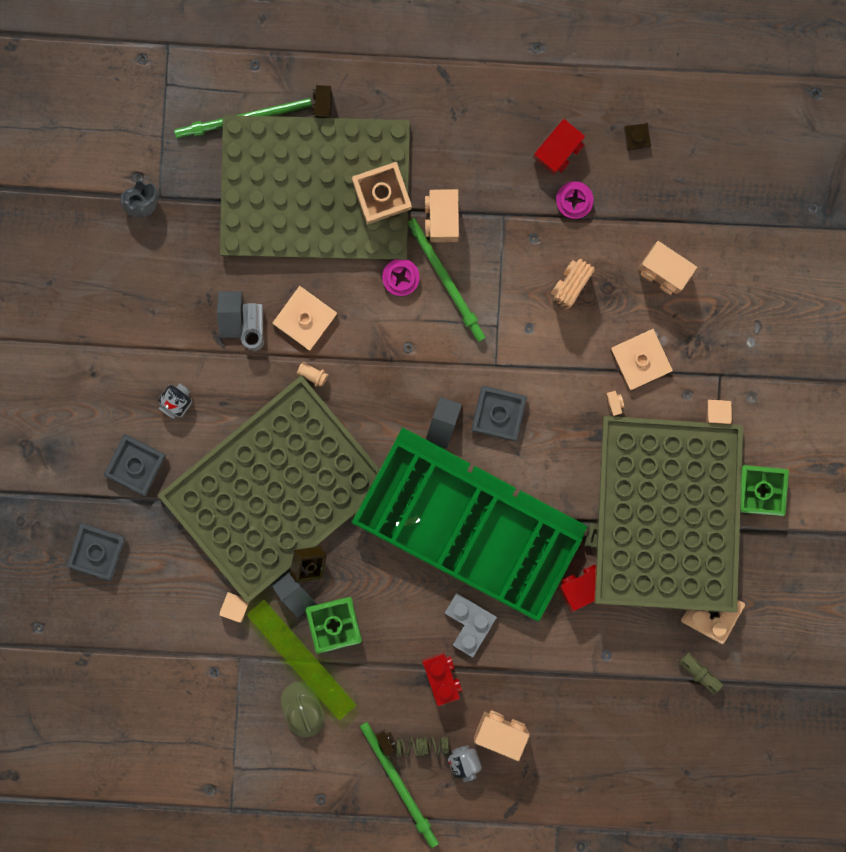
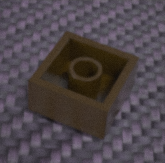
(323, 98)
(308, 564)

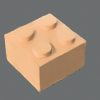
(381, 193)
(443, 216)
(666, 268)
(501, 735)

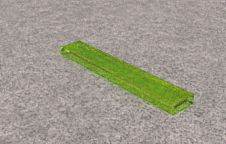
(301, 660)

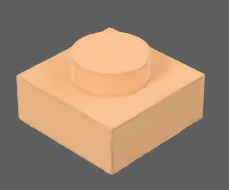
(614, 403)

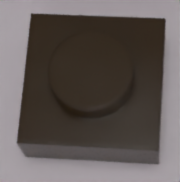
(637, 136)
(386, 742)

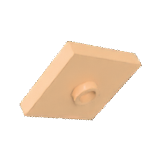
(304, 318)
(641, 359)

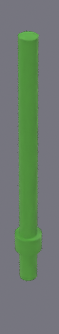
(198, 128)
(469, 319)
(422, 824)

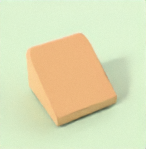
(719, 412)
(234, 607)

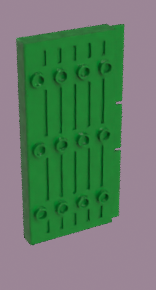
(470, 524)

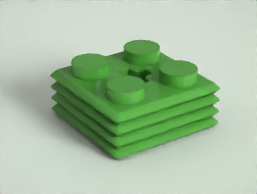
(774, 480)
(325, 638)

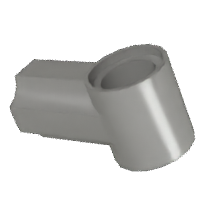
(252, 324)

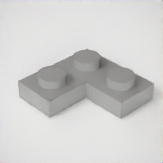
(475, 621)

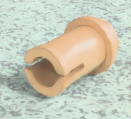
(312, 374)

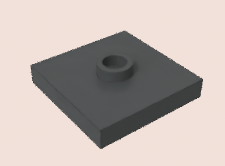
(499, 413)
(135, 465)
(96, 551)

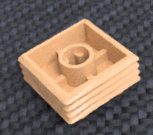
(576, 275)
(716, 628)

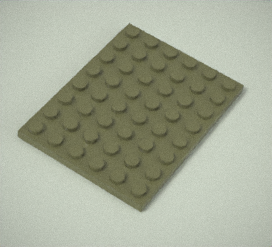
(293, 188)
(272, 488)
(669, 514)

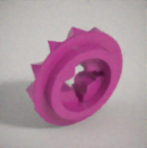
(583, 193)
(398, 266)

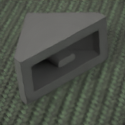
(230, 314)
(443, 422)
(292, 594)

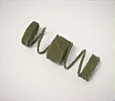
(421, 746)

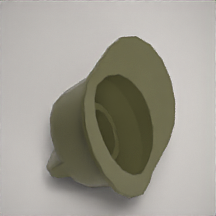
(302, 709)

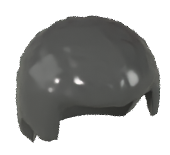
(140, 200)

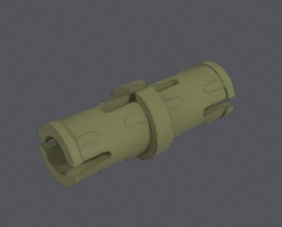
(700, 673)

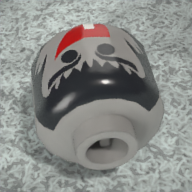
(175, 400)
(464, 763)

